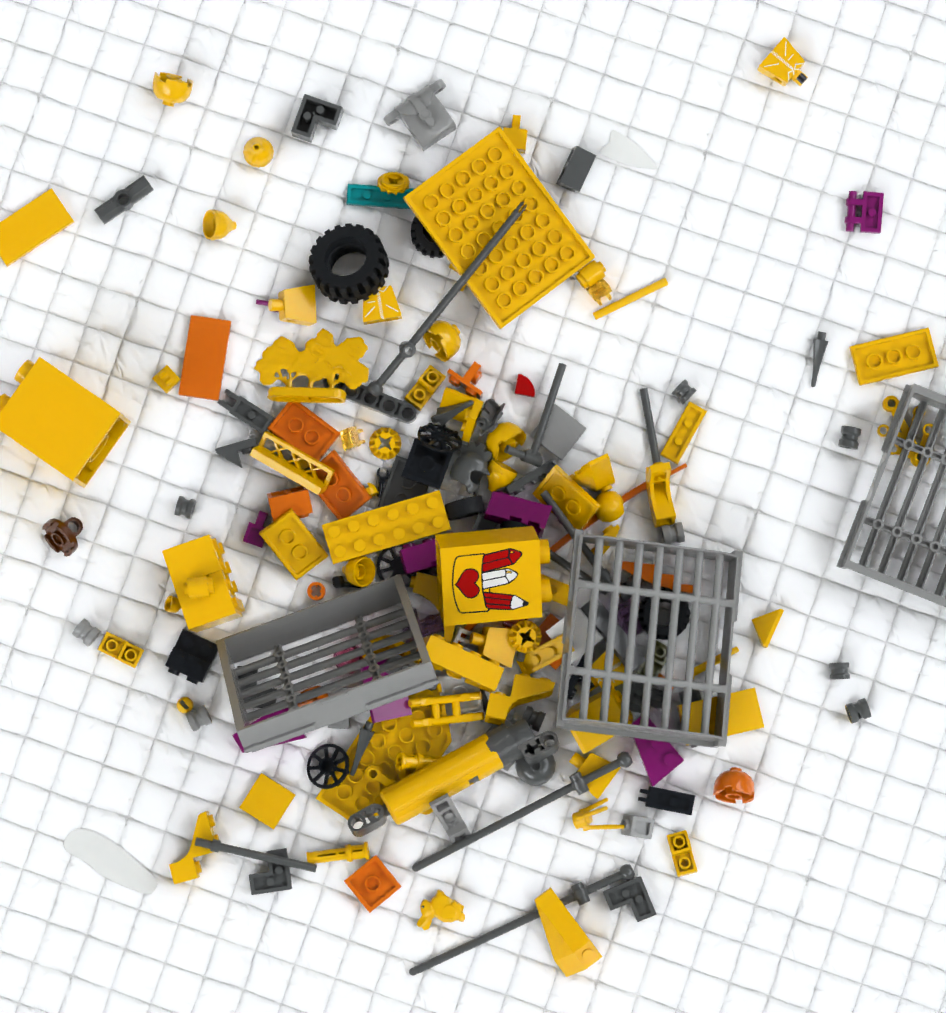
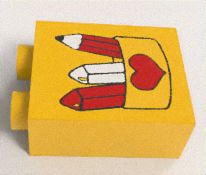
(491, 575)

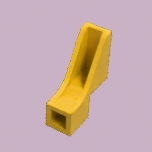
(524, 690)
(188, 867)

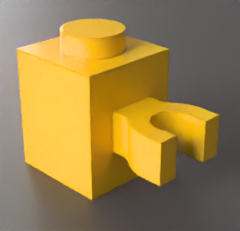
(516, 135)

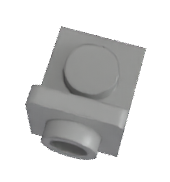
(637, 826)

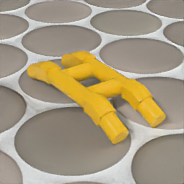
(457, 717)

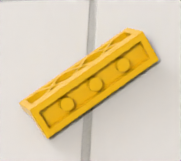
(291, 470)

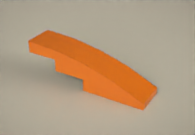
(648, 574)

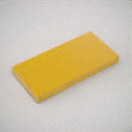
(32, 226)
(893, 356)
(743, 713)

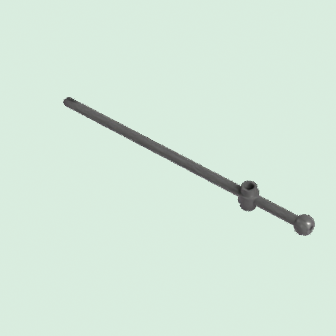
(375, 387)
(578, 784)
(579, 893)

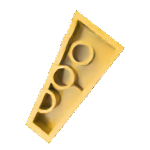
(462, 663)

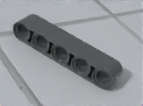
(377, 406)

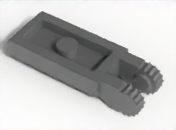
(247, 412)

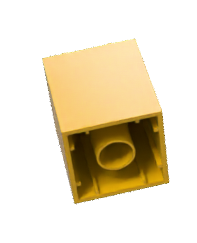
(60, 421)

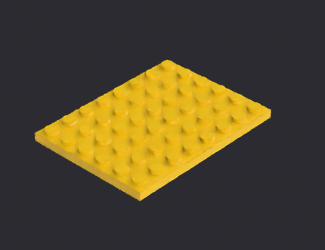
(469, 204)

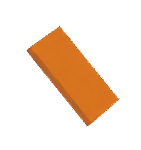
(204, 358)

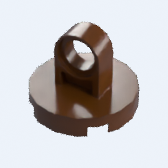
(61, 537)

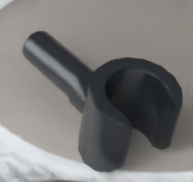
(381, 482)
(338, 582)

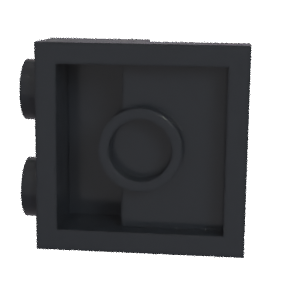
(426, 465)
(192, 657)

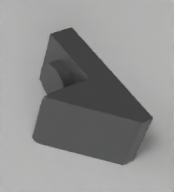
(232, 451)

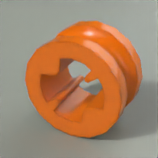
(310, 591)

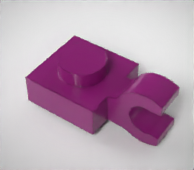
(252, 533)

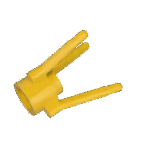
(584, 817)

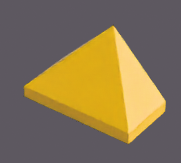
(766, 625)

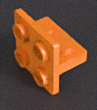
(473, 375)

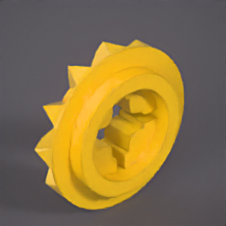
(393, 183)
(385, 453)
(516, 639)

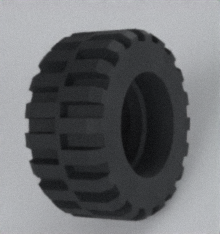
(341, 242)

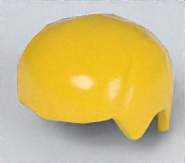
(611, 506)

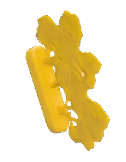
(317, 362)

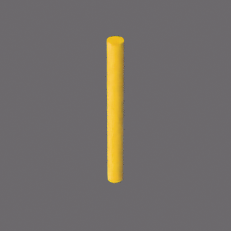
(630, 298)

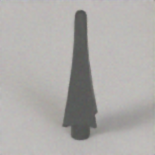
(819, 348)
(444, 414)
(364, 738)

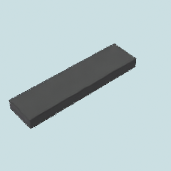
(620, 637)

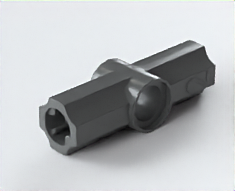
(135, 192)

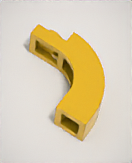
(659, 494)

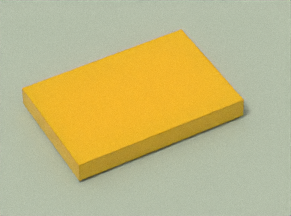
(569, 496)
(293, 544)

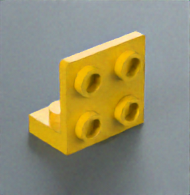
(468, 415)

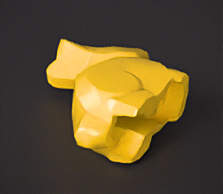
(442, 908)

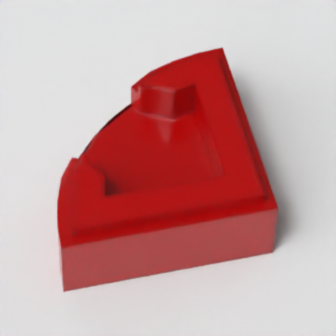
(524, 386)

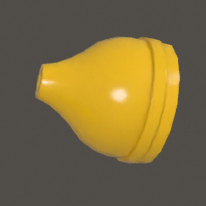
(258, 152)
(217, 224)
(500, 475)
(359, 571)

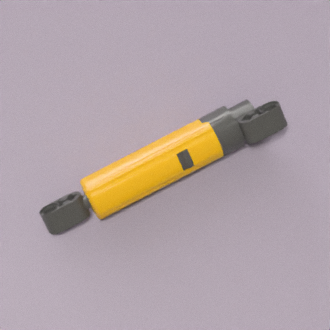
(455, 773)

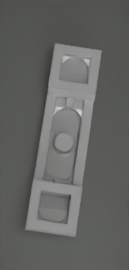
(450, 818)

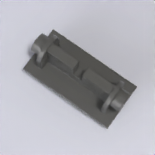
(489, 416)

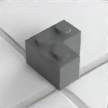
(315, 112)

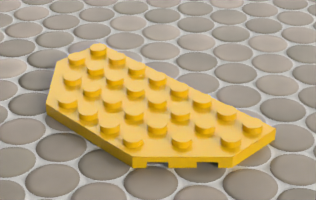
(387, 741)

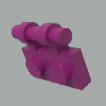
(870, 212)

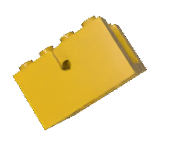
(198, 559)

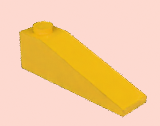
(596, 475)
(567, 940)

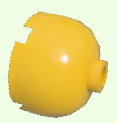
(171, 88)
(444, 339)
(505, 434)

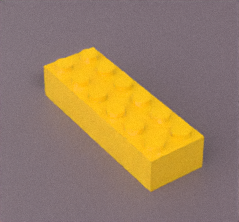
(386, 527)

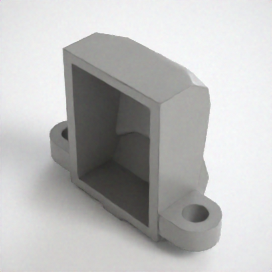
(424, 116)

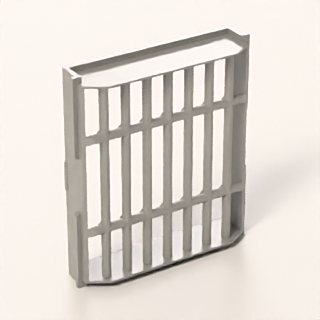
(936, 400)
(723, 688)
(342, 704)

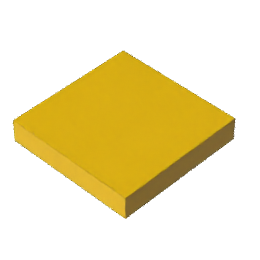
(267, 801)

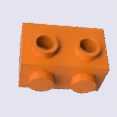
(294, 498)

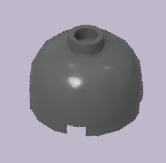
(536, 773)

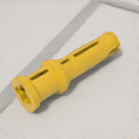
(413, 761)
(348, 853)

